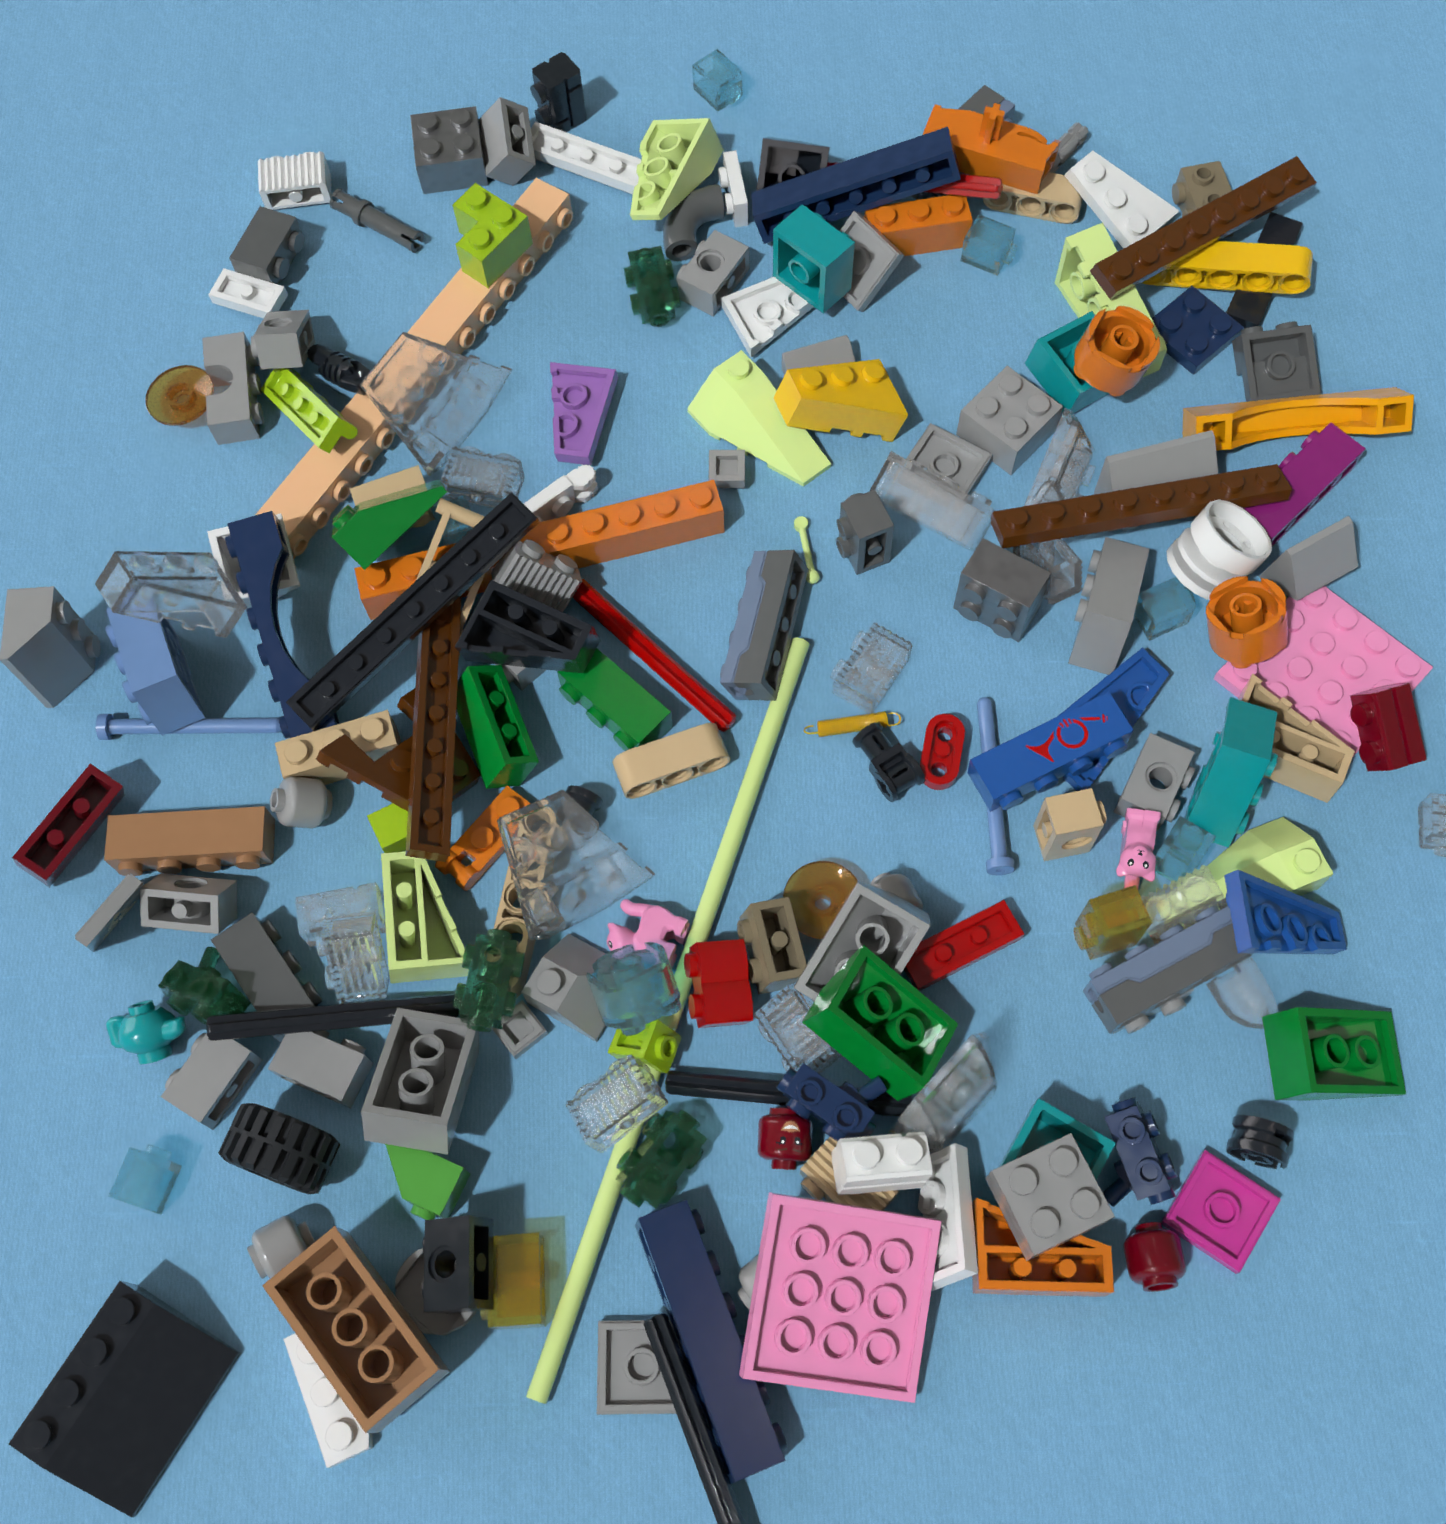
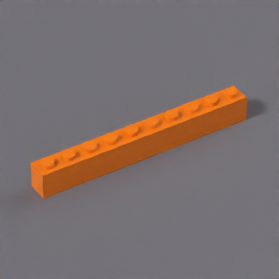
(584, 537)

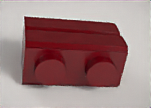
(1387, 727)

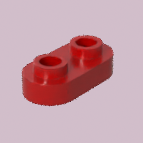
(941, 753)

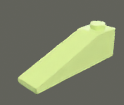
(741, 409)
(1275, 854)

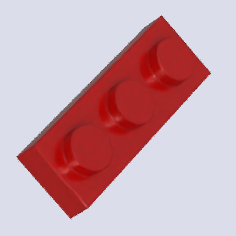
(963, 945)

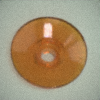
(179, 395)
(815, 882)

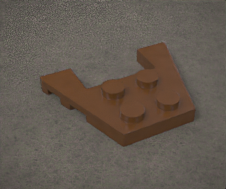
(392, 770)

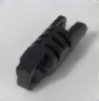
(338, 368)

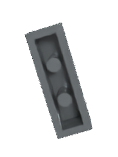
(262, 968)

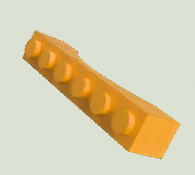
(1352, 412)

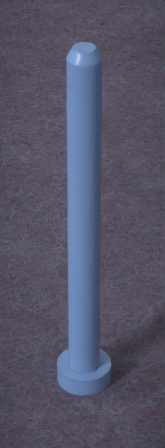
(107, 726)
(999, 862)

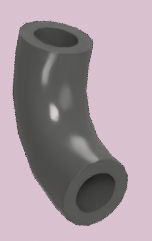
(686, 218)

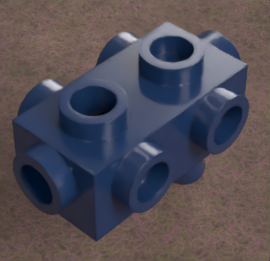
(840, 1108)
(1141, 1164)

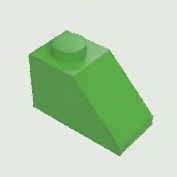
(427, 1181)

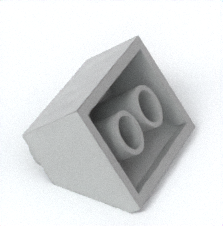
(1159, 463)
(46, 643)
(867, 918)

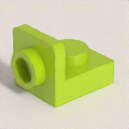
(652, 1046)

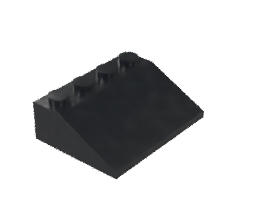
(125, 1398)

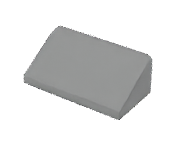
(823, 353)

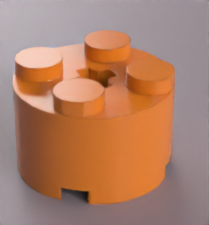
(1116, 350)
(1247, 620)

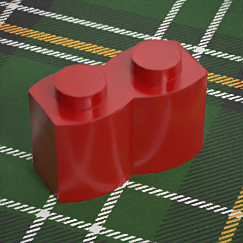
(720, 983)

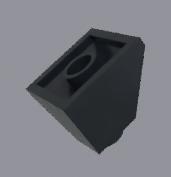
(789, 159)

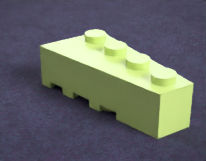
(1082, 290)

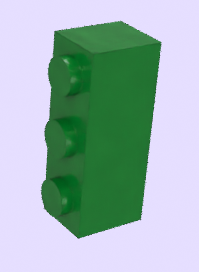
(616, 702)
(494, 727)

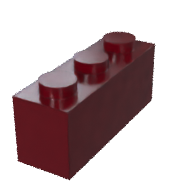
(69, 825)

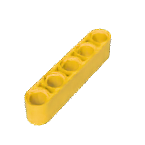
(1242, 267)

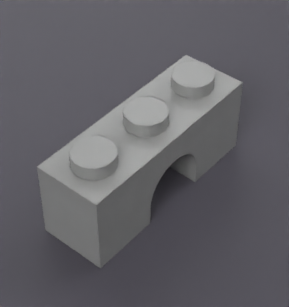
(235, 412)

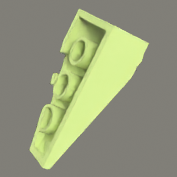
(673, 163)

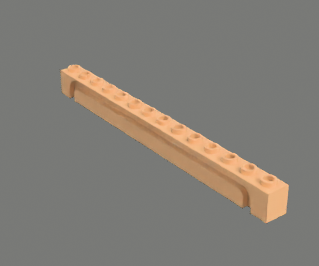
(451, 320)

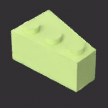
(418, 925)

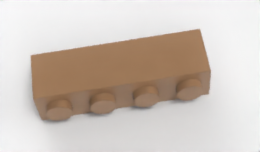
(190, 840)

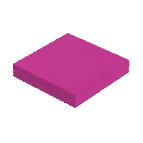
(1220, 1211)

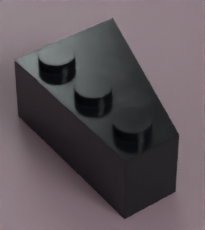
(525, 633)

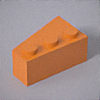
(1070, 1269)

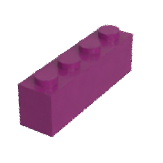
(1312, 475)

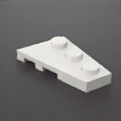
(1119, 200)
(949, 1199)

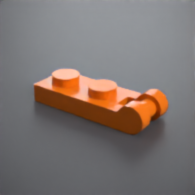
(481, 841)

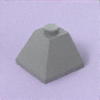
(562, 989)

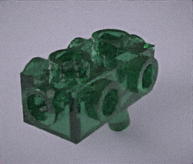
(651, 279)
(202, 989)
(487, 994)
(653, 1169)

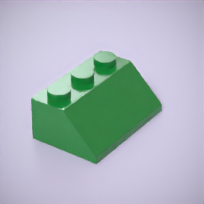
(881, 1024)

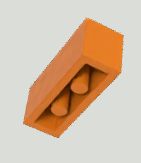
(923, 223)

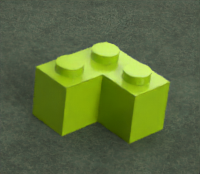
(492, 234)

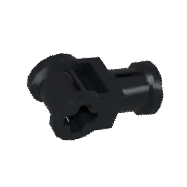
(889, 765)

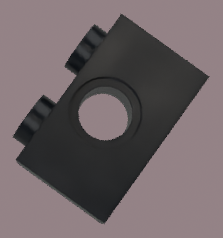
(470, 1244)

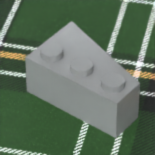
(1109, 604)

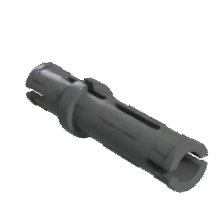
(365, 214)

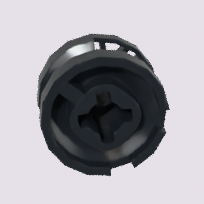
(1260, 1141)

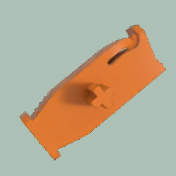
(996, 147)

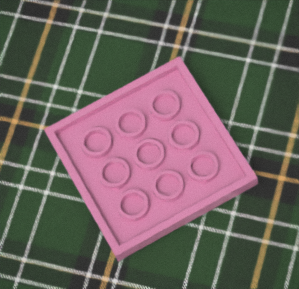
(1327, 659)
(840, 1298)

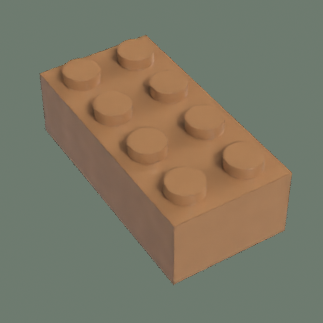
(355, 1330)

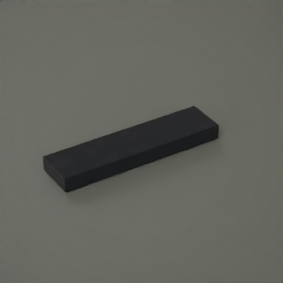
(1250, 306)

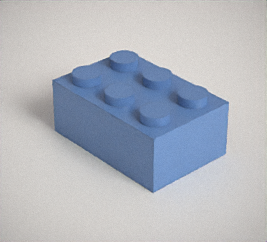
(154, 671)

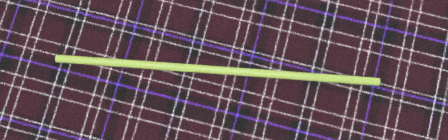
(699, 932)

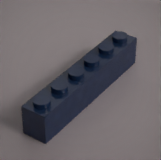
(861, 182)
(709, 1340)

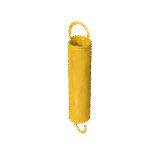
(850, 724)

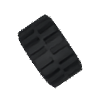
(279, 1148)

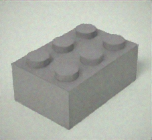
(420, 1082)

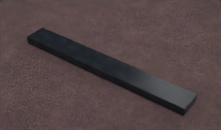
(412, 612)

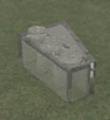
(173, 587)

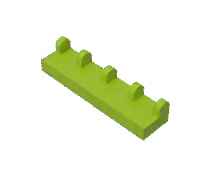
(307, 408)

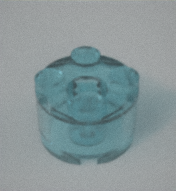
(634, 987)

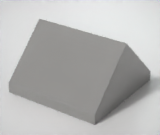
(1315, 560)

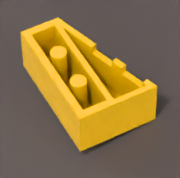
(842, 397)

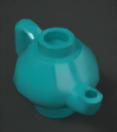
(145, 1031)

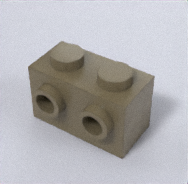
(1199, 186)
(772, 944)

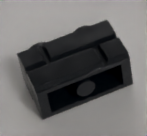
(558, 93)

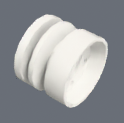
(1218, 547)

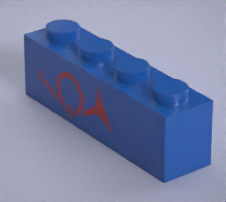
(1050, 752)

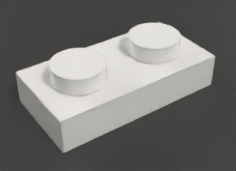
(731, 178)
(247, 294)

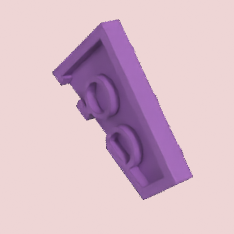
(580, 409)

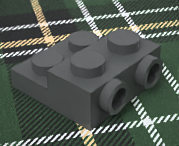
(1277, 362)

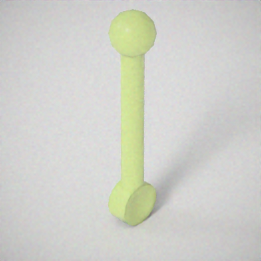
(801, 526)

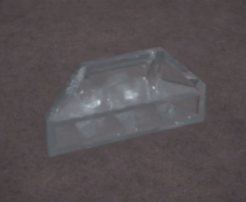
(1064, 464)

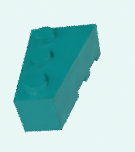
(1234, 771)

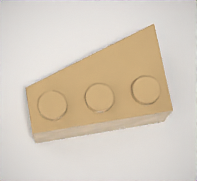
(1307, 753)

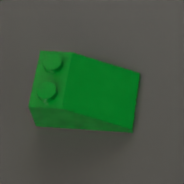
(380, 521)
(1332, 1054)

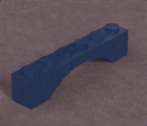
(262, 557)

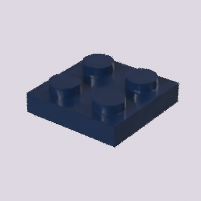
(1195, 329)

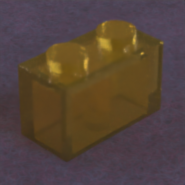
(1111, 922)
(518, 1282)

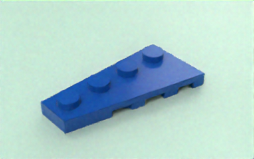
(1133, 689)
(1278, 920)

